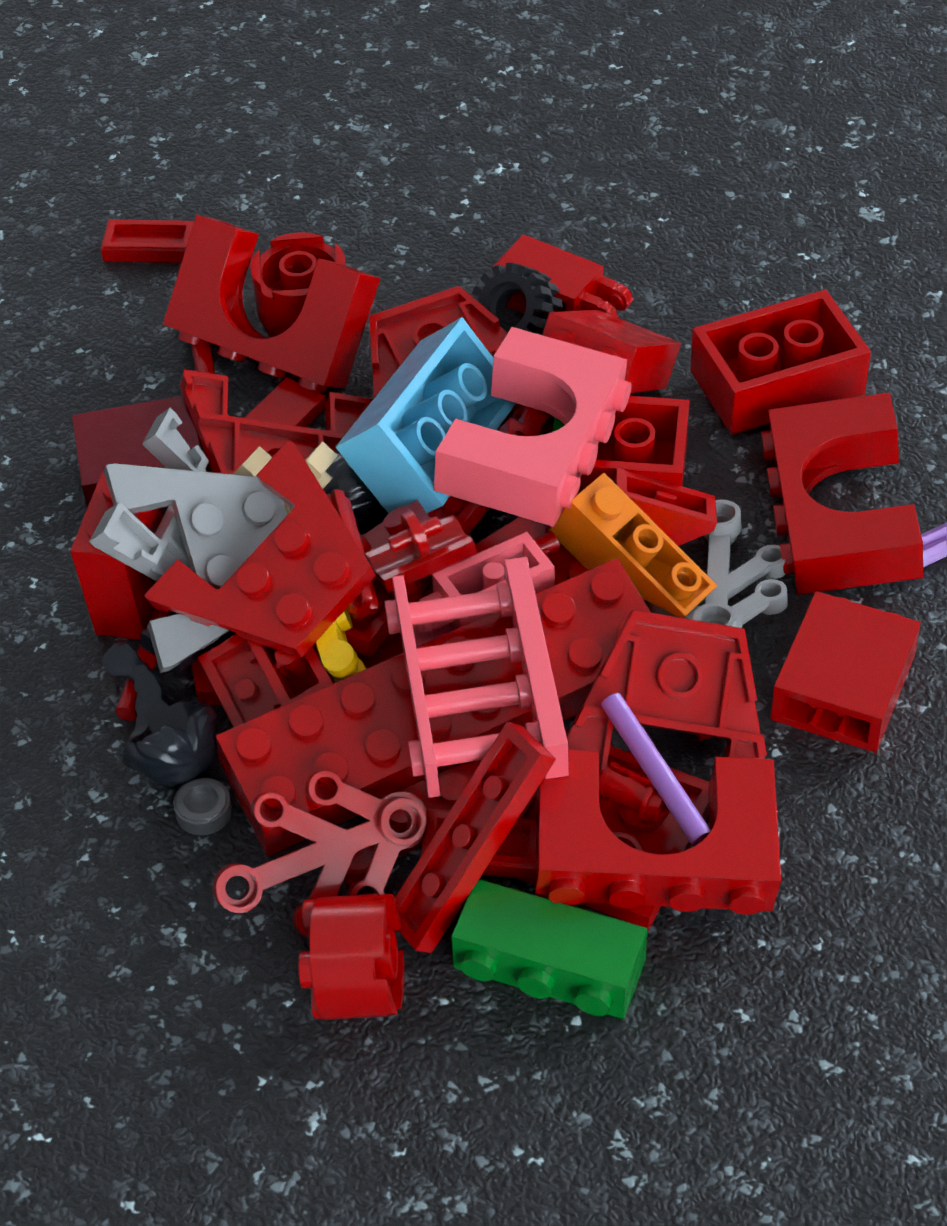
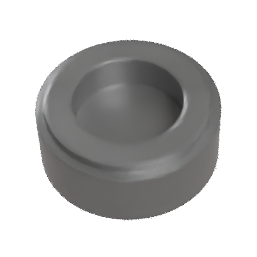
(202, 806)

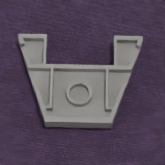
(220, 527)
(126, 536)

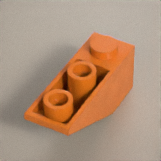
(611, 526)

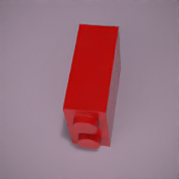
(647, 353)
(109, 586)
(845, 671)

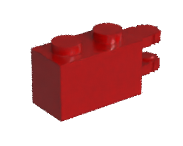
(578, 279)

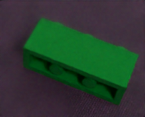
(549, 949)

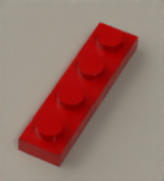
(471, 835)

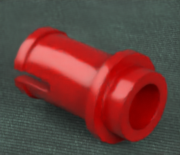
(633, 792)

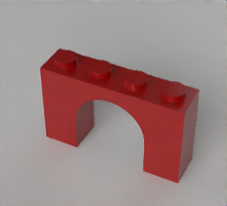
(211, 308)
(827, 545)
(729, 869)

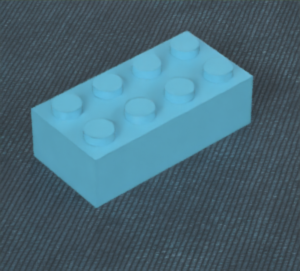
(405, 423)

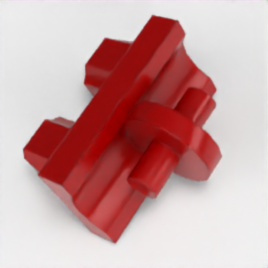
(420, 552)

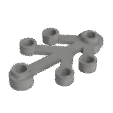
(769, 595)

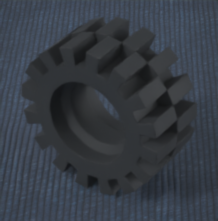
(516, 278)

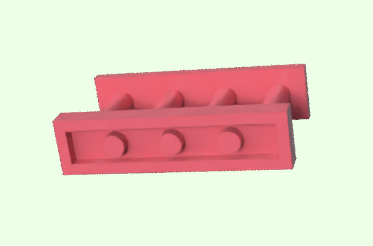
(523, 644)

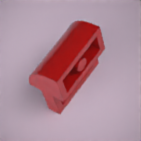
(259, 678)

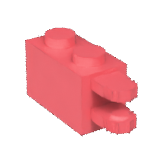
(482, 574)

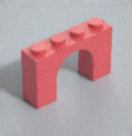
(541, 472)

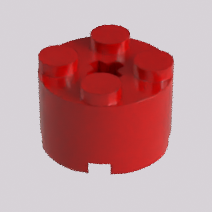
(284, 276)
(352, 956)

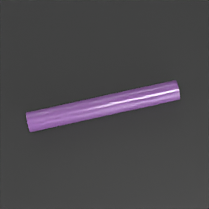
(656, 768)

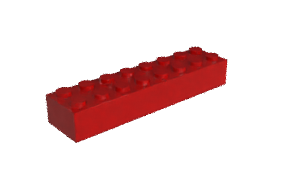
(368, 718)

